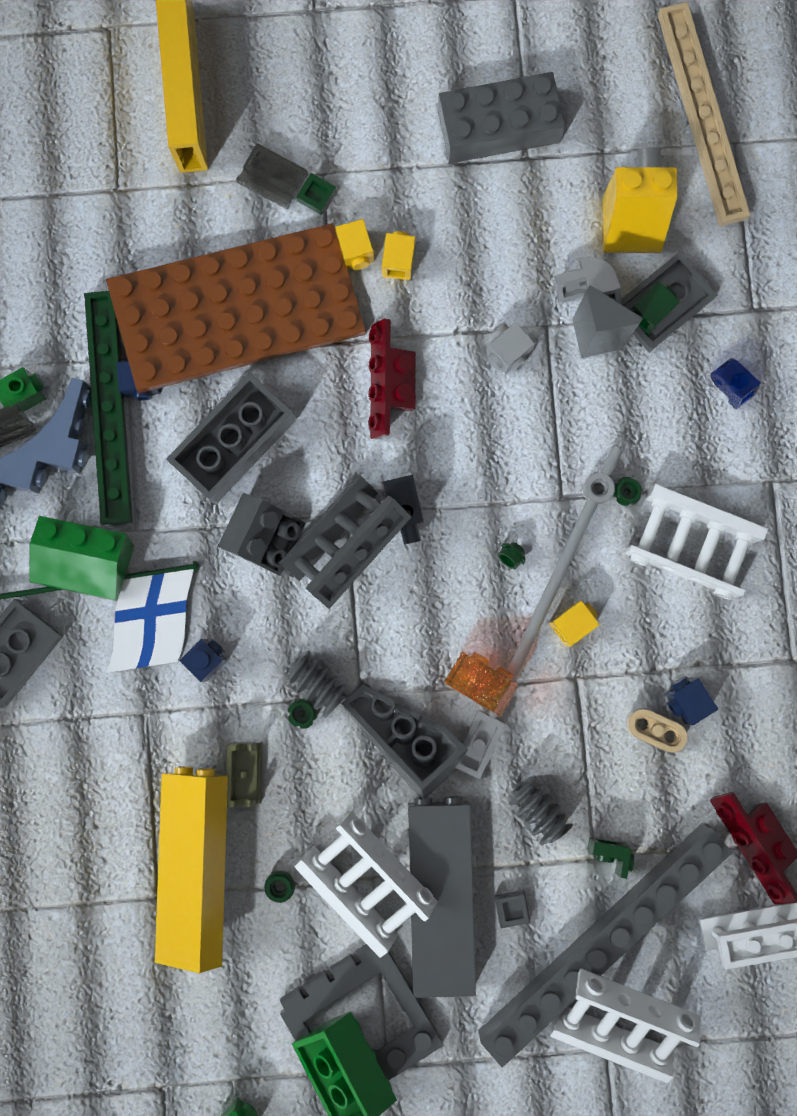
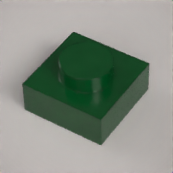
(316, 194)

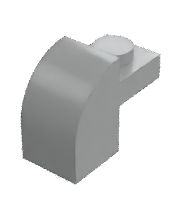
(592, 272)

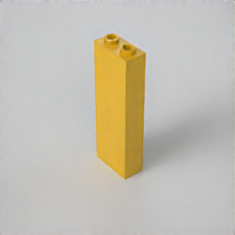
(182, 84)
(191, 869)

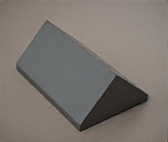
(602, 324)

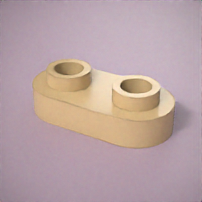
(656, 729)

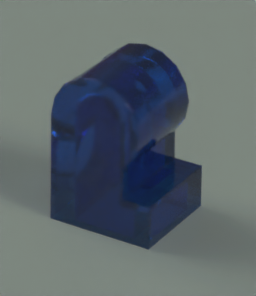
(735, 382)

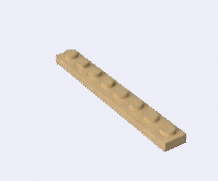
(703, 114)

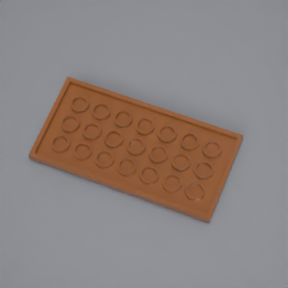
(235, 307)

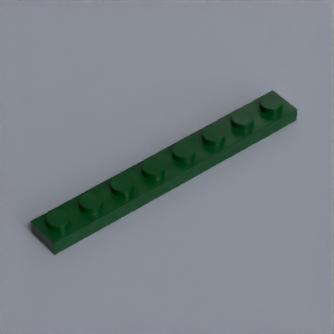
(108, 410)

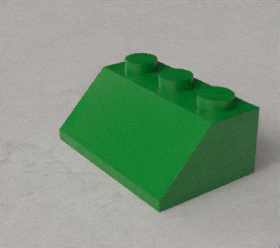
(79, 558)
(344, 1069)

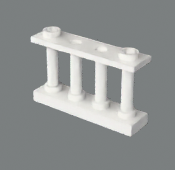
(718, 523)
(348, 902)
(752, 935)
(618, 1044)

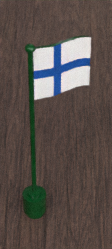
(147, 616)

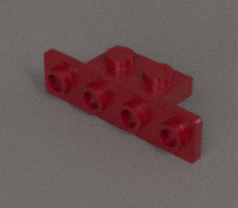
(391, 379)
(761, 843)

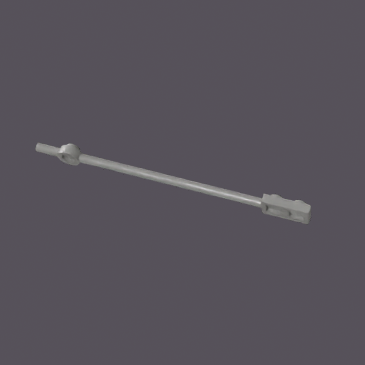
(485, 728)

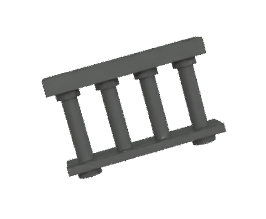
(356, 553)

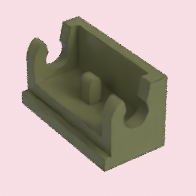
(244, 773)

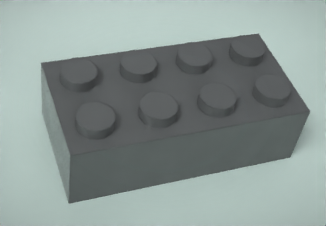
(500, 117)
(232, 438)

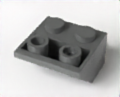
(261, 533)

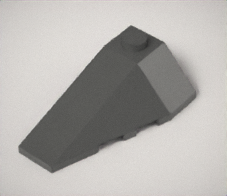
(412, 744)

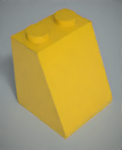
(638, 209)

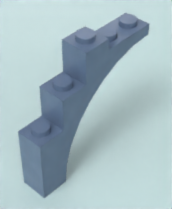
(53, 446)

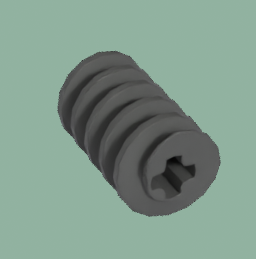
(316, 684)
(539, 811)

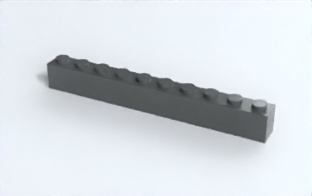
(603, 943)

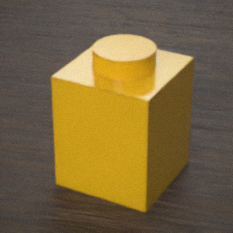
(355, 244)
(398, 255)
(575, 623)

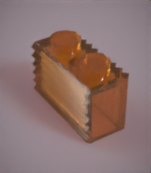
(481, 683)

